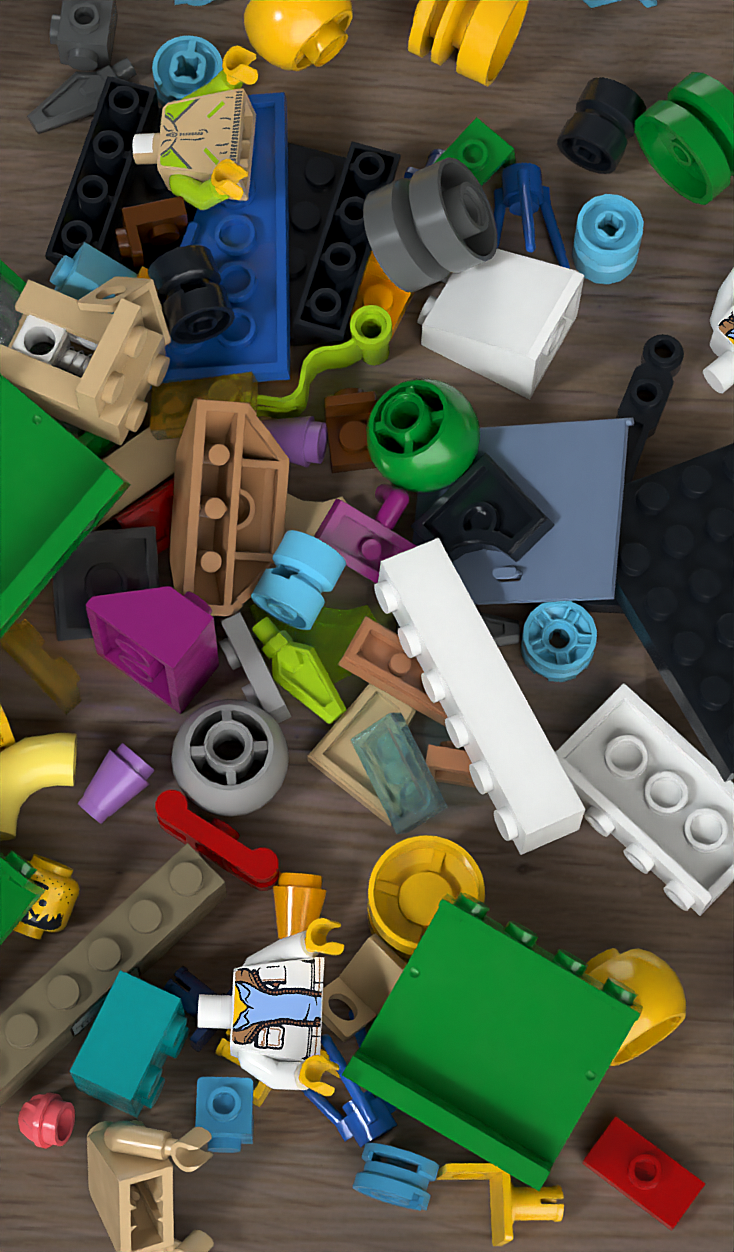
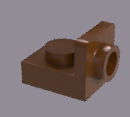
(151, 223)
(346, 424)

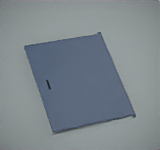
(578, 483)

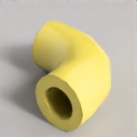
(30, 766)

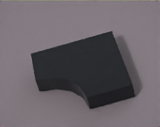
(484, 513)

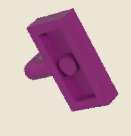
(365, 540)

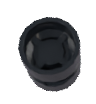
(601, 126)
(191, 294)

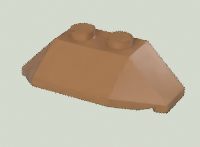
(226, 504)

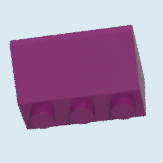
(157, 640)

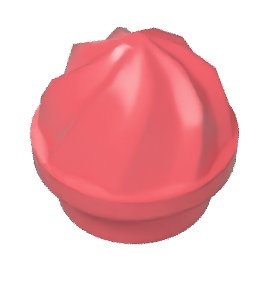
(47, 1120)

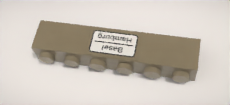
(127, 941)

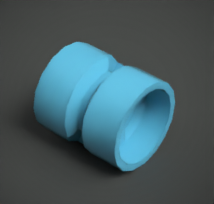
(607, 239)
(301, 574)

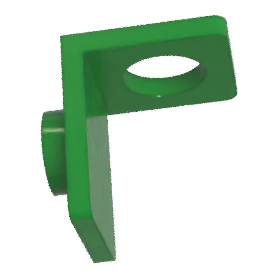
(480, 151)

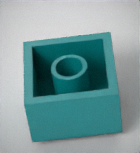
(130, 1045)

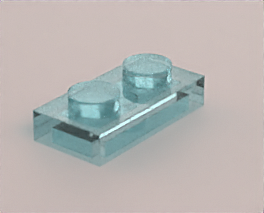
(398, 773)

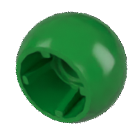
(423, 435)

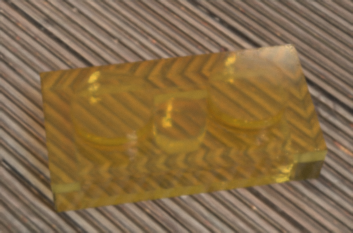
(173, 400)
(54, 677)

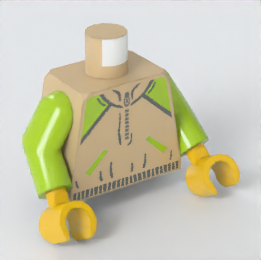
(207, 137)

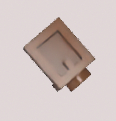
(449, 764)

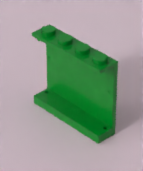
(48, 499)
(494, 1039)

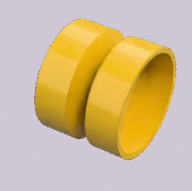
(410, 885)

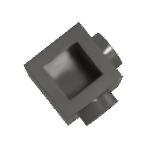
(85, 33)

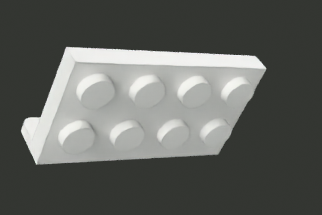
(654, 798)

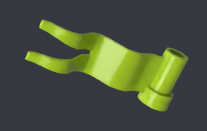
(370, 342)

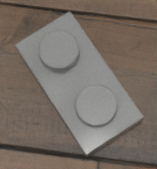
(242, 651)

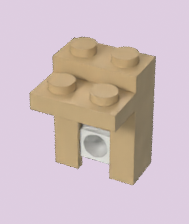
(112, 382)

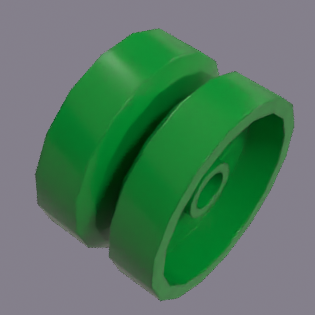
(691, 137)

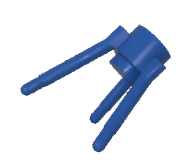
(524, 194)
(366, 1115)

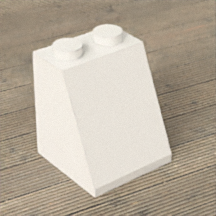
(503, 318)

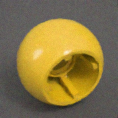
(297, 31)
(657, 992)

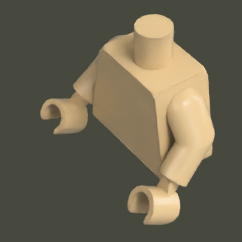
(134, 1184)

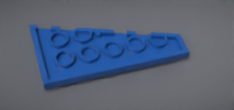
(253, 263)

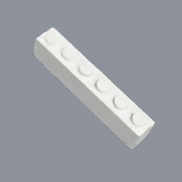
(479, 697)

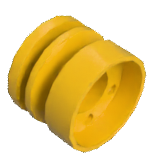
(478, 28)

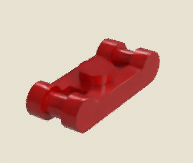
(217, 842)

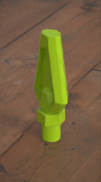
(300, 671)

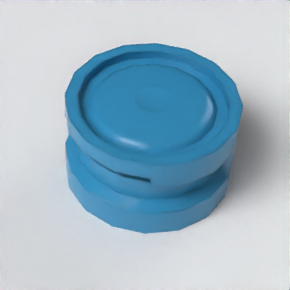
(396, 1176)

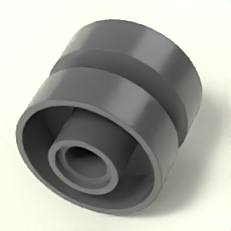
(430, 225)

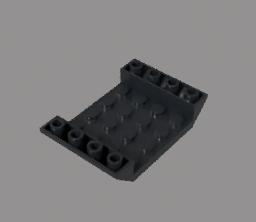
(324, 206)

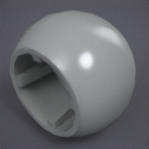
(235, 722)

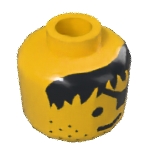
(55, 904)

